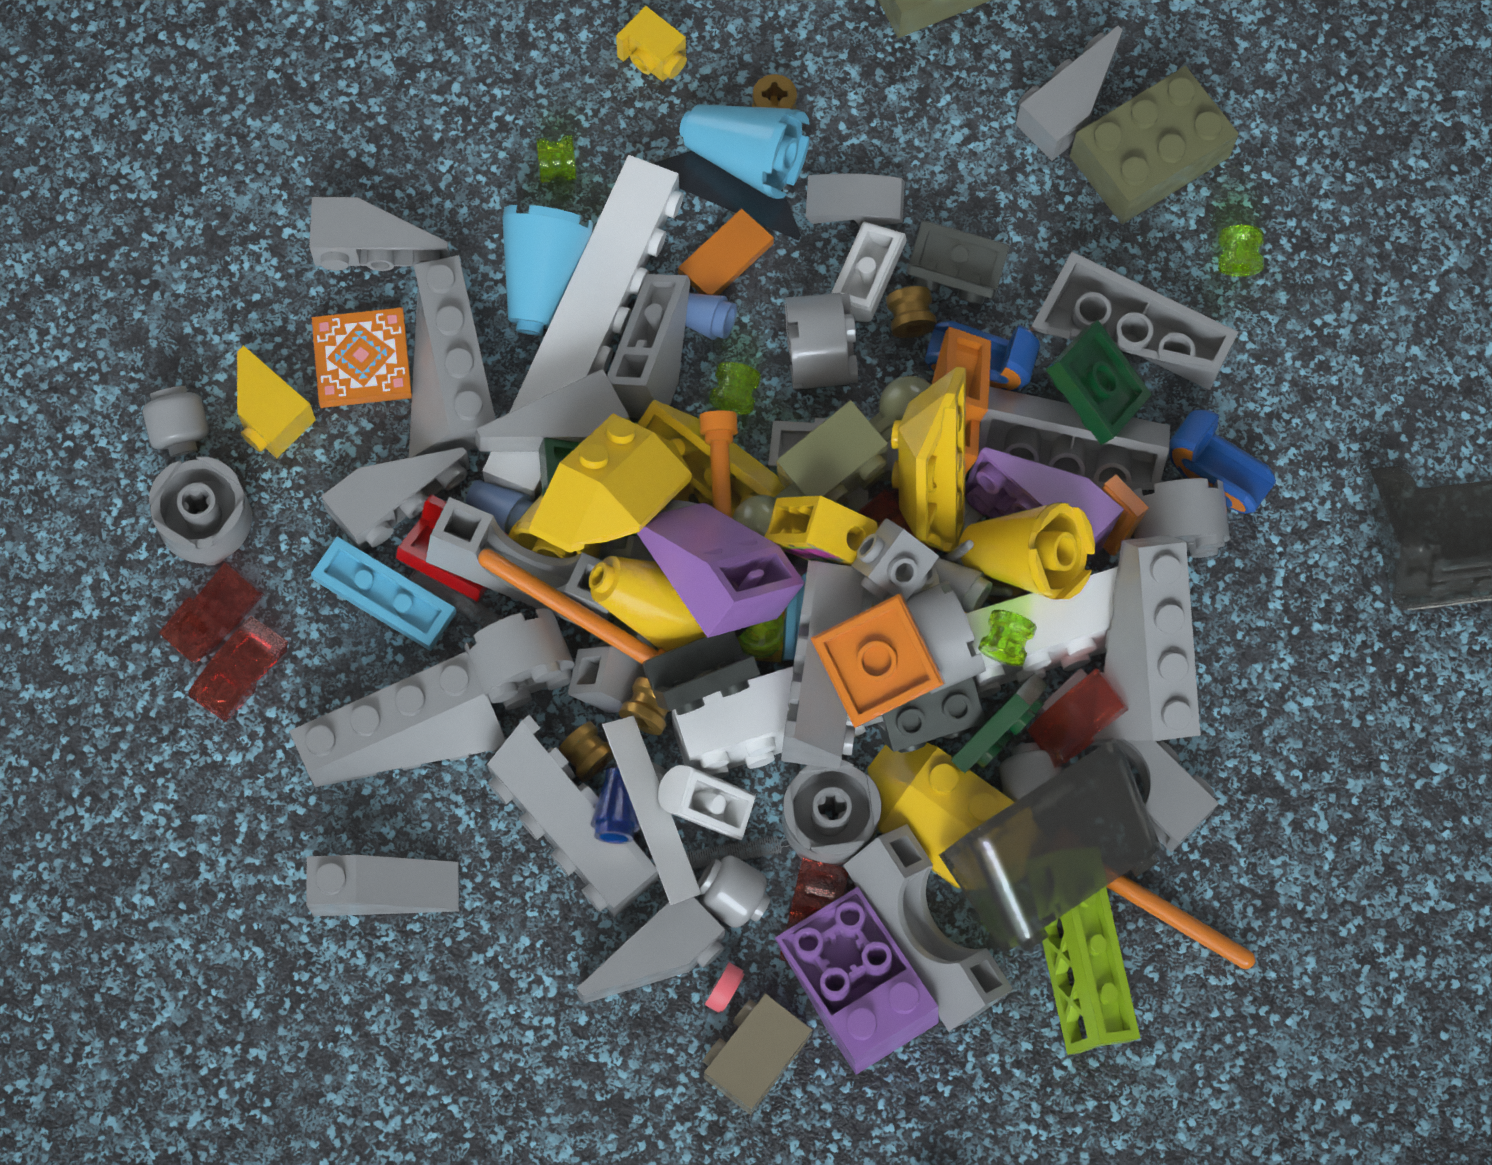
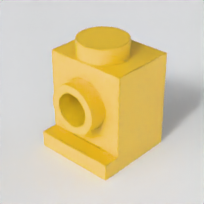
(652, 45)

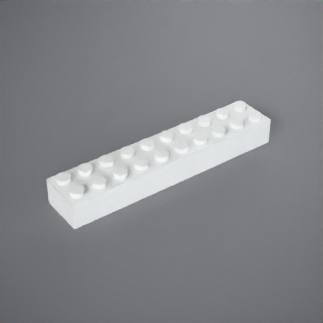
(752, 722)

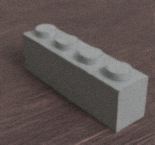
(1135, 320)
(448, 367)
(1056, 437)
(1152, 643)
(815, 715)
(402, 726)
(562, 813)

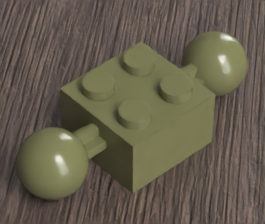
(836, 455)

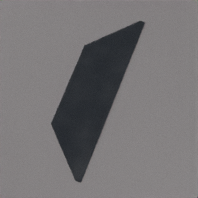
(725, 190)

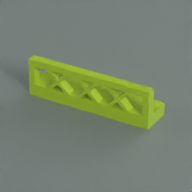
(1099, 974)

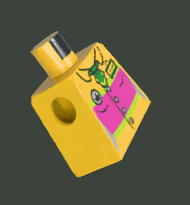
(818, 529)

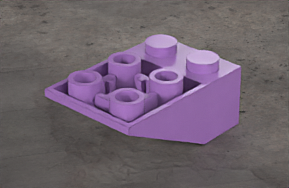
(1011, 484)
(721, 568)
(858, 980)

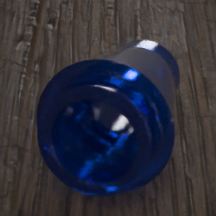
(614, 813)

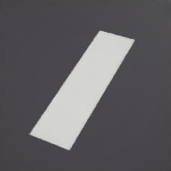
(654, 821)

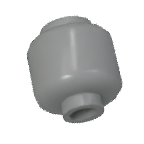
(175, 420)
(1025, 770)
(733, 891)

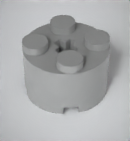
(821, 340)
(210, 488)
(1187, 512)
(946, 633)
(520, 658)
(811, 831)

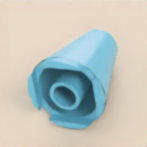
(750, 143)
(540, 262)

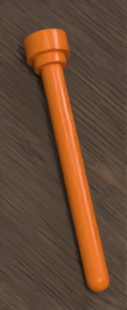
(718, 431)
(567, 606)
(1183, 922)

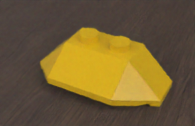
(933, 462)
(746, 473)
(609, 486)
(932, 799)

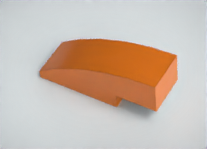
(974, 354)

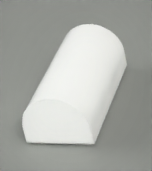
(869, 268)
(706, 800)

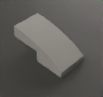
(855, 197)

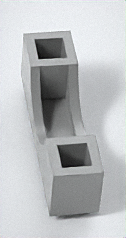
(466, 531)
(603, 673)
(1171, 795)
(894, 880)

